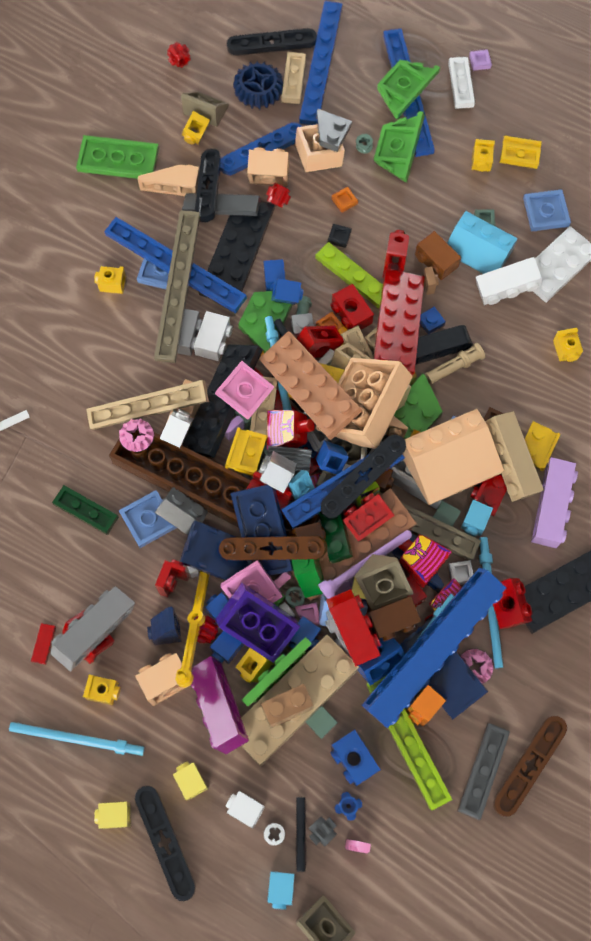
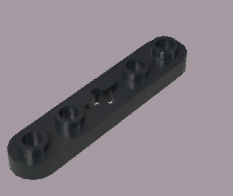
(261, 42)
(207, 198)
(347, 491)
(174, 865)

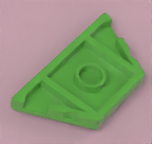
(405, 84)
(398, 145)
(253, 319)
(420, 407)
(281, 668)

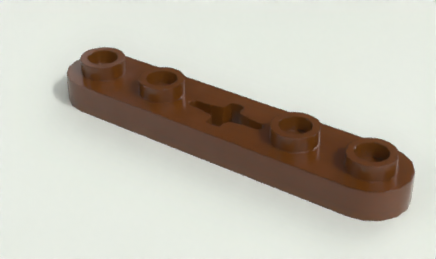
(293, 548)
(517, 785)

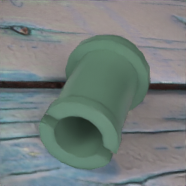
(304, 305)

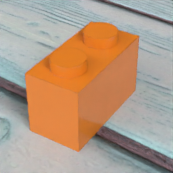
(425, 706)

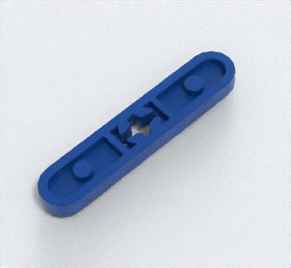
(278, 139)

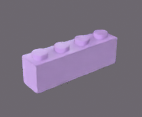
(554, 502)

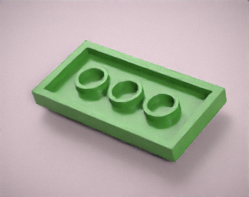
(116, 157)

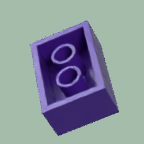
(257, 622)

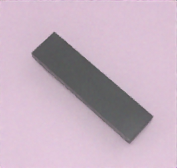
(228, 204)
(483, 771)

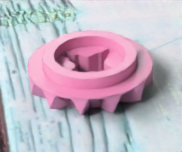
(141, 442)
(479, 657)

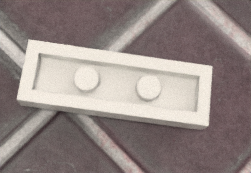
(461, 82)

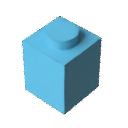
(476, 518)
(280, 889)

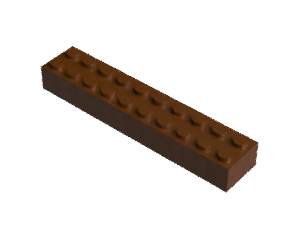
(189, 473)

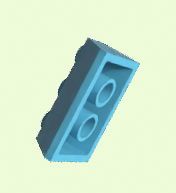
(481, 243)

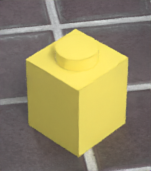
(189, 780)
(113, 815)

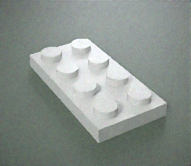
(562, 262)

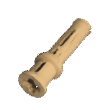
(463, 359)

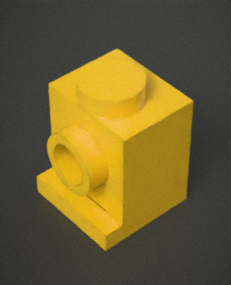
(199, 124)
(482, 155)
(110, 279)
(562, 344)
(247, 665)
(92, 687)

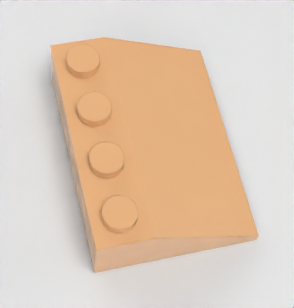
(377, 390)
(452, 456)

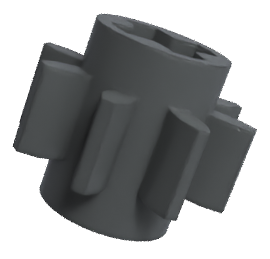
(322, 831)

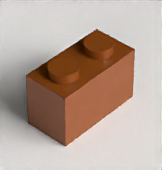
(437, 254)

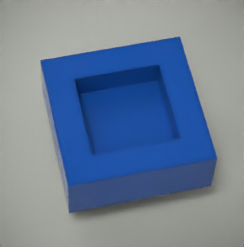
(431, 320)

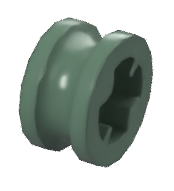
(368, 140)
(288, 598)

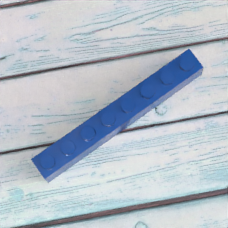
(434, 647)

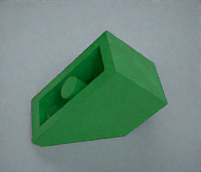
(308, 575)

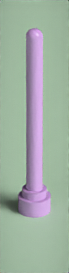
(330, 587)

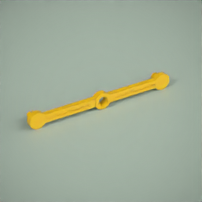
(184, 676)

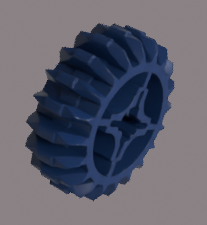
(258, 85)

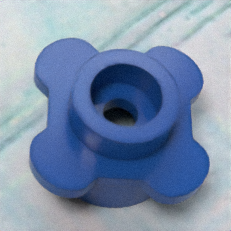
(347, 799)

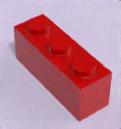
(354, 627)

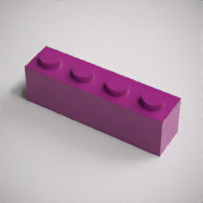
(218, 706)

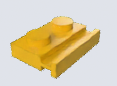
(520, 152)
(540, 444)
(246, 451)

